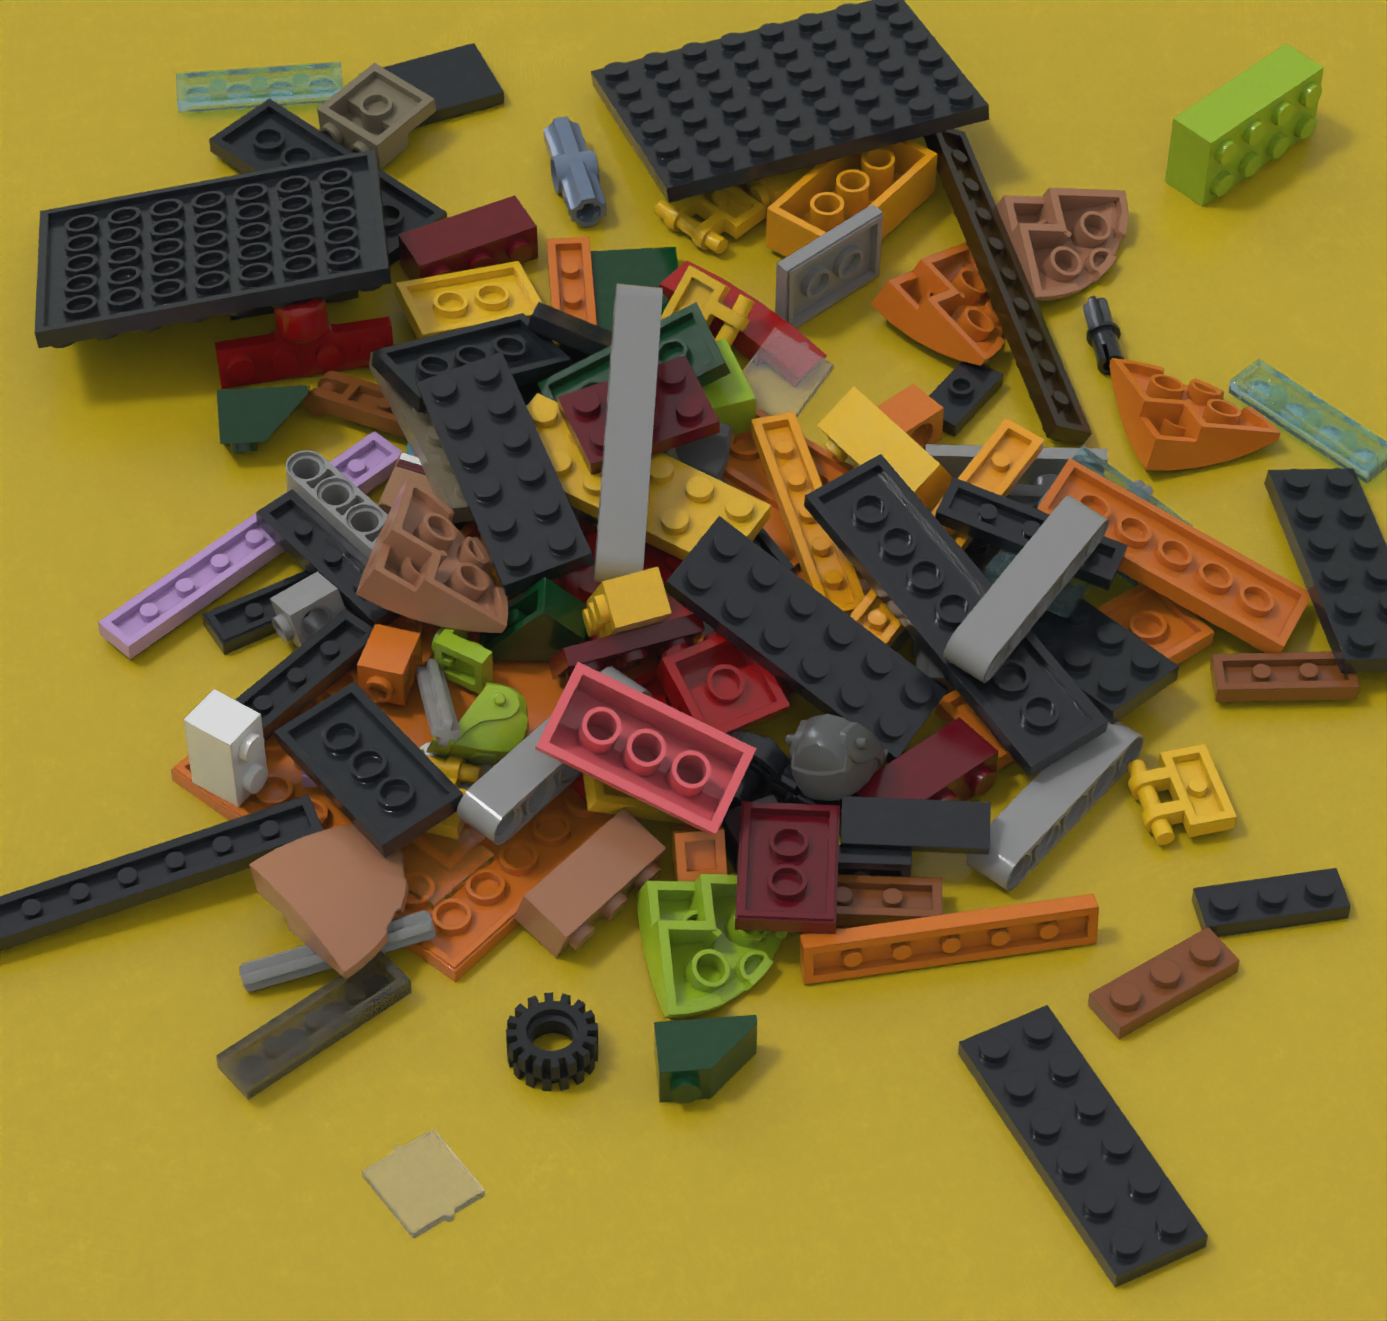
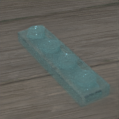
(254, 86)
(1310, 419)

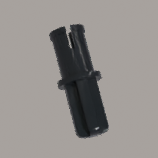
(1102, 333)

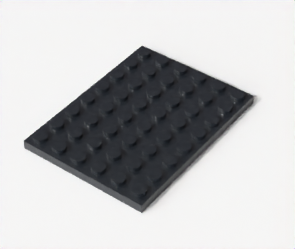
(786, 97)
(210, 249)

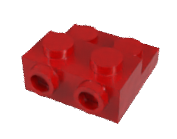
(720, 685)

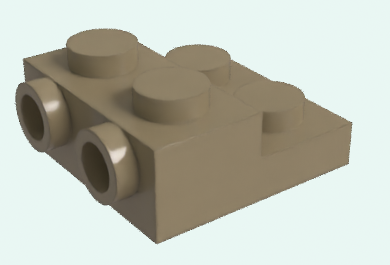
(375, 113)

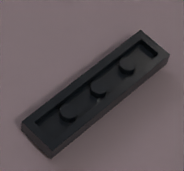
(1013, 524)
(321, 549)
(307, 672)

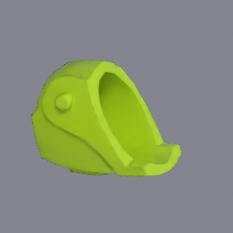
(489, 727)

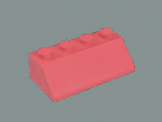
(645, 749)

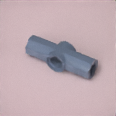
(574, 172)

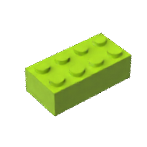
(1244, 125)

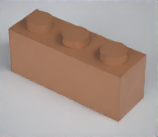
(591, 884)

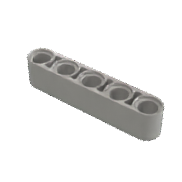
(335, 499)
(1026, 589)
(520, 784)
(1054, 805)

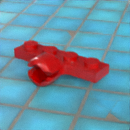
(301, 346)

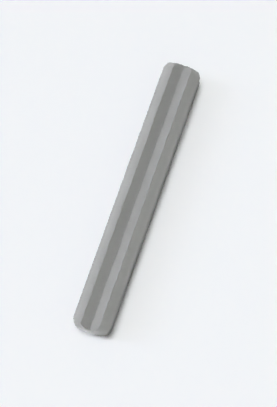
(437, 703)
(304, 961)

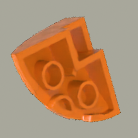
(944, 307)
(1183, 424)

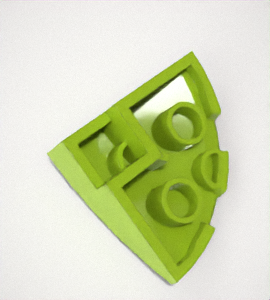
(693, 944)

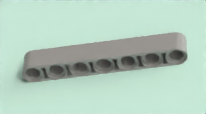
(628, 432)

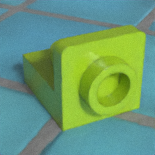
(462, 660)

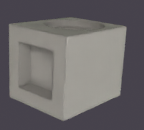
(292, 605)

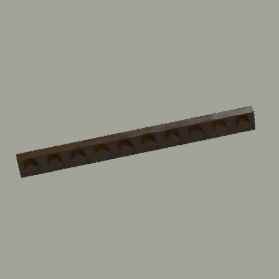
(1008, 289)

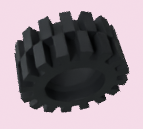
(552, 1018)

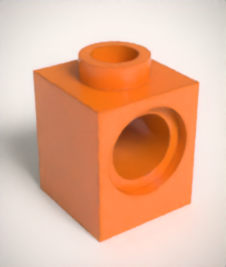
(916, 415)
(389, 664)
(697, 852)

